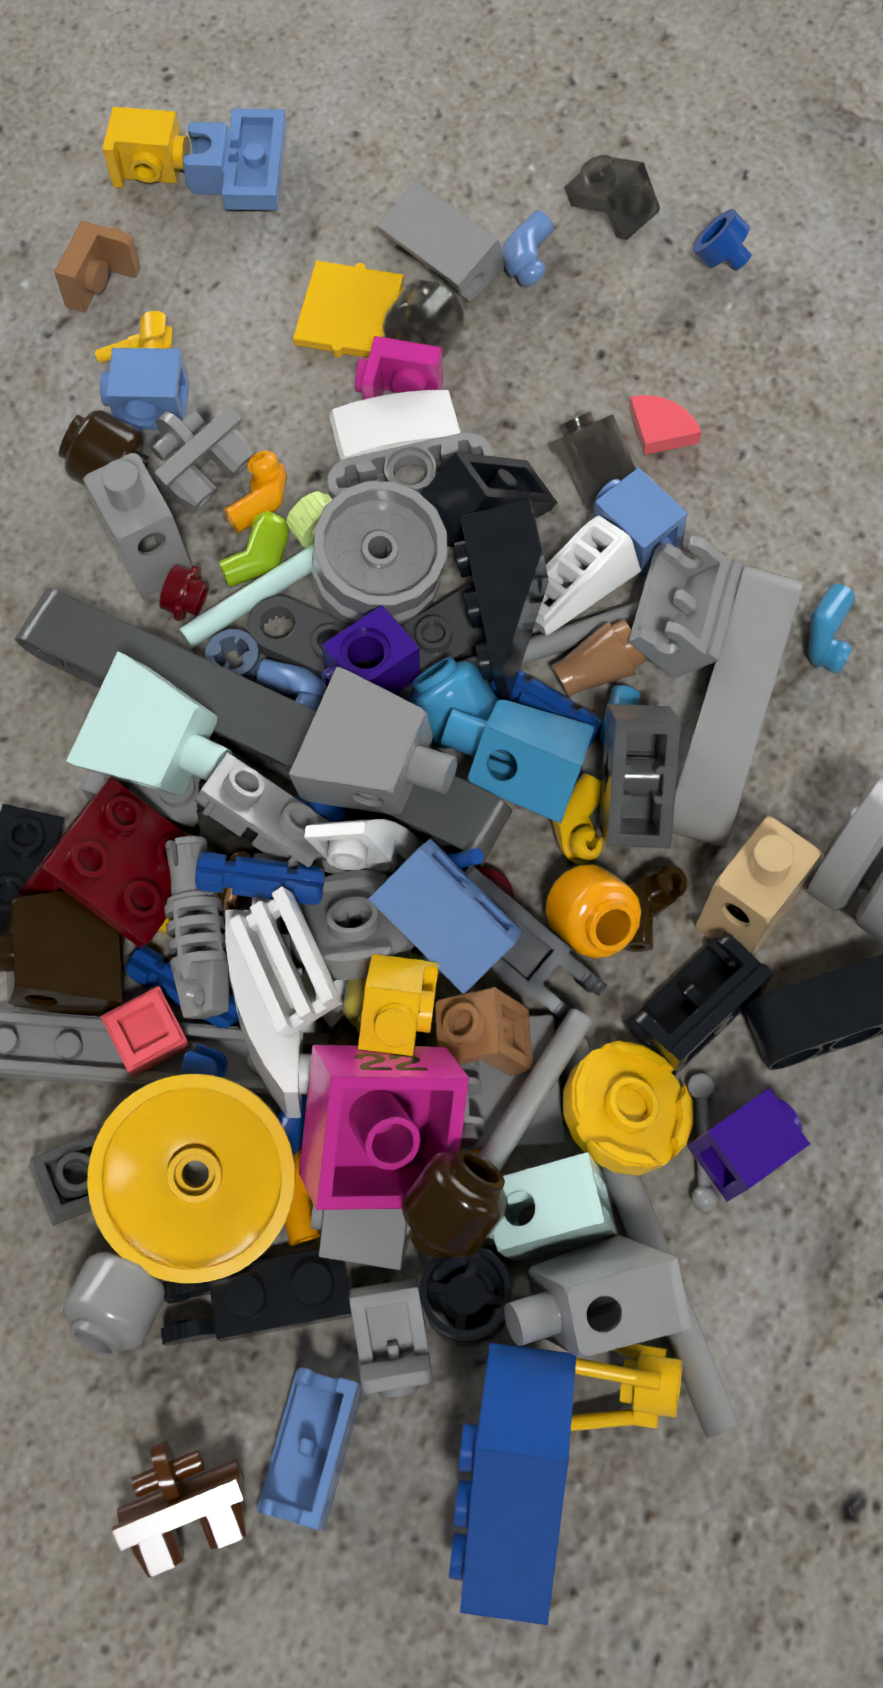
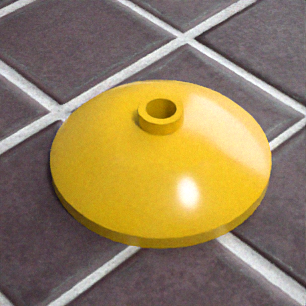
(156, 1213)

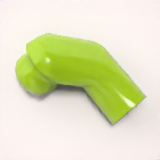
(262, 552)

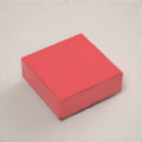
(145, 1031)

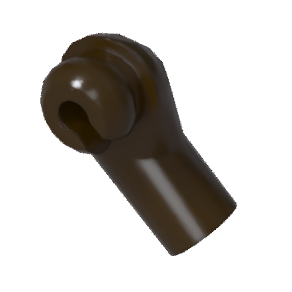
(656, 892)

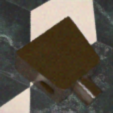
(60, 956)

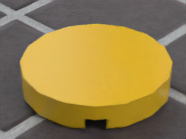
(627, 1108)

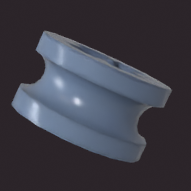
(233, 640)

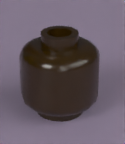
(97, 442)
(454, 1204)

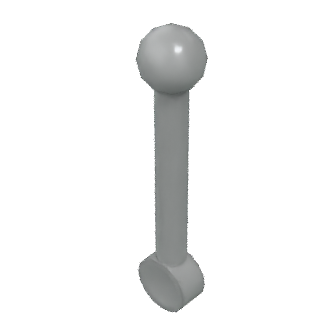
(701, 1089)

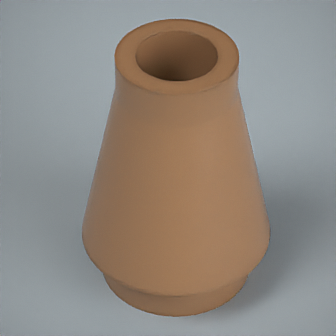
(599, 659)

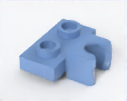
(240, 161)

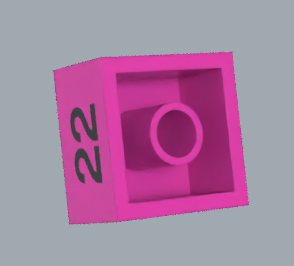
(377, 1123)

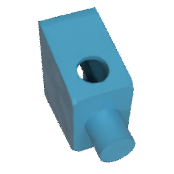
(522, 754)

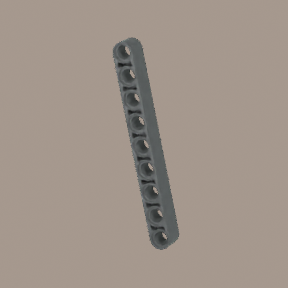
(249, 716)

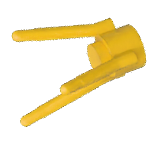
(647, 1382)

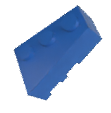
(516, 1485)

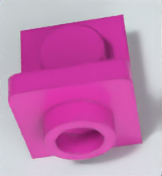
(399, 368)

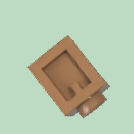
(89, 259)
(486, 1029)

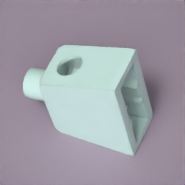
(146, 731)
(569, 1209)

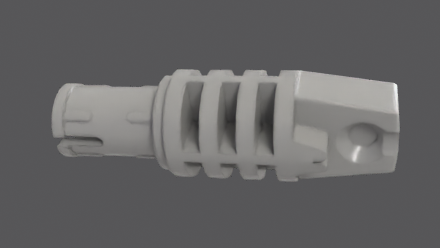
(196, 928)

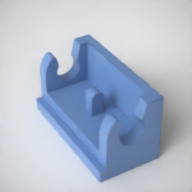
(446, 915)
(310, 1449)

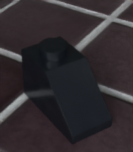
(480, 483)

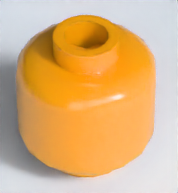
(593, 911)

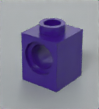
(375, 639)
(749, 1144)

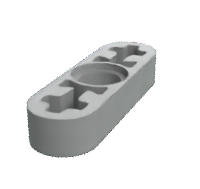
(389, 461)

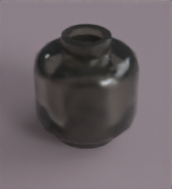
(425, 315)

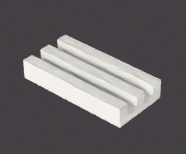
(263, 919)

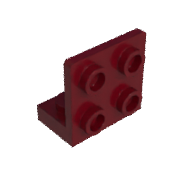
(113, 862)

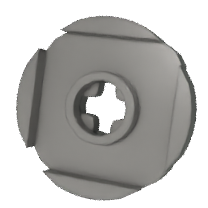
(346, 949)

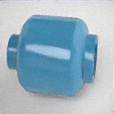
(451, 687)

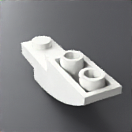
(276, 1057)

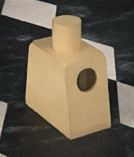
(762, 882)

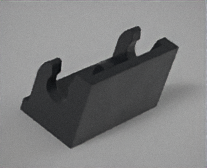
(700, 1001)

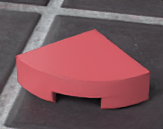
(662, 424)

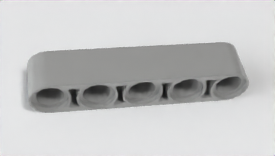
(735, 706)

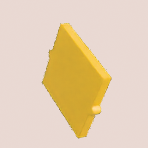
(345, 308)

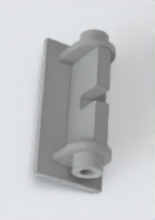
(244, 799)

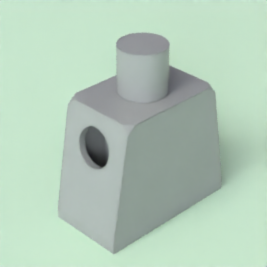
(128, 511)
(368, 750)
(601, 1298)

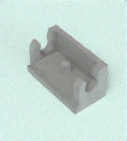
(444, 240)
(685, 607)

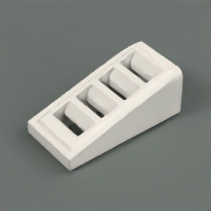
(593, 565)

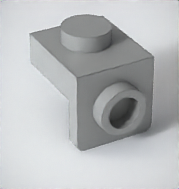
(391, 1338)

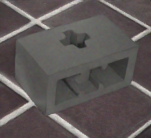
(639, 776)

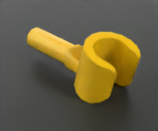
(152, 334)

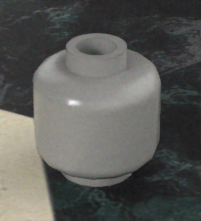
(112, 1304)

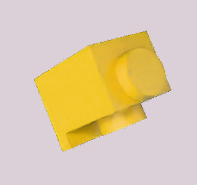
(144, 146)
(397, 1003)

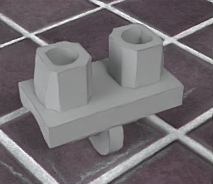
(181, 473)

